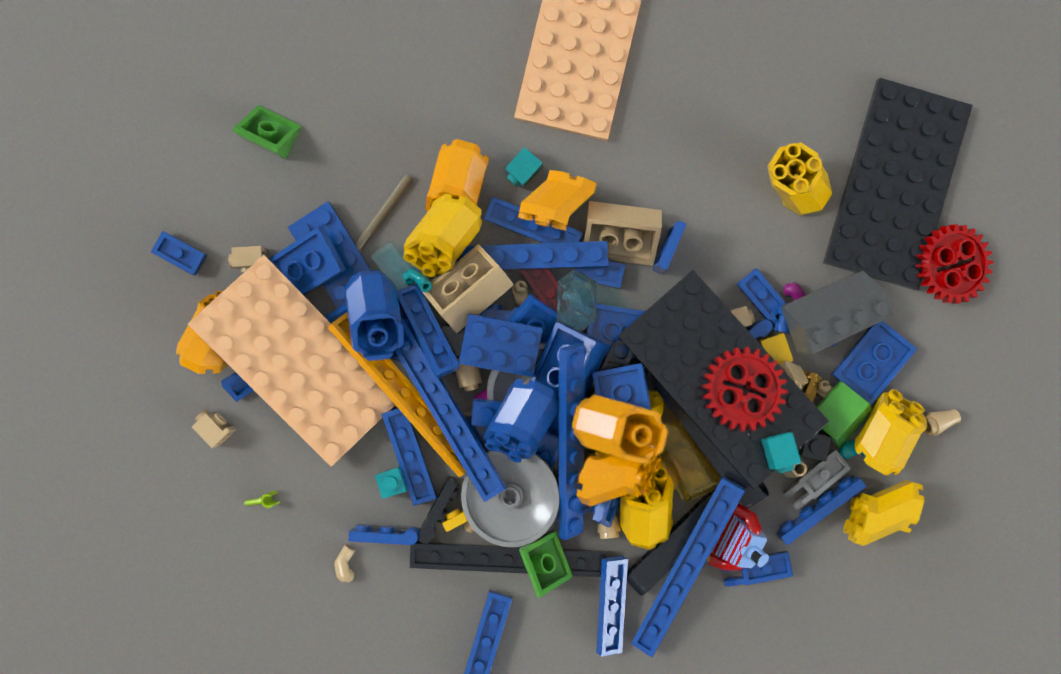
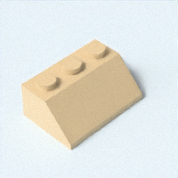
(630, 231)
(468, 288)

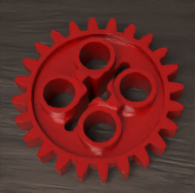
(960, 284)
(750, 367)

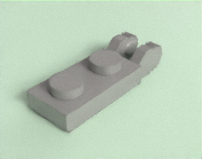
(818, 478)

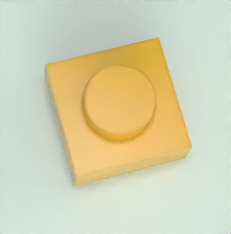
(453, 519)

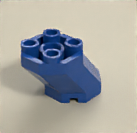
(373, 315)
(522, 420)

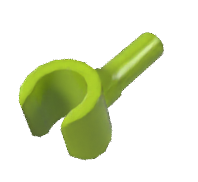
(266, 500)

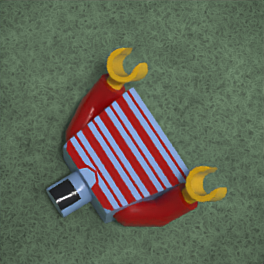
(740, 543)

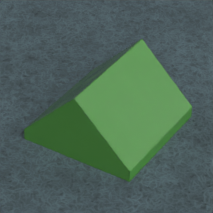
(268, 131)
(845, 413)
(545, 563)

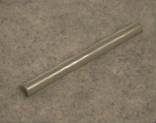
(383, 212)

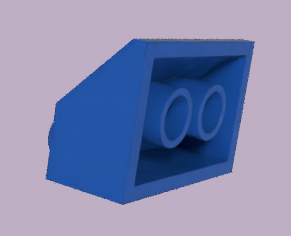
(561, 336)

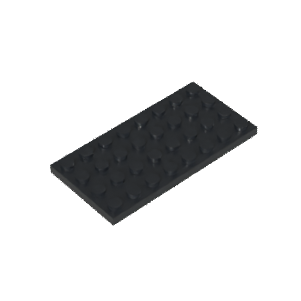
(897, 182)
(676, 346)

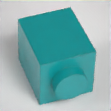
(523, 168)
(781, 452)
(390, 482)

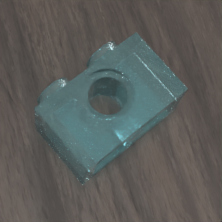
(576, 300)

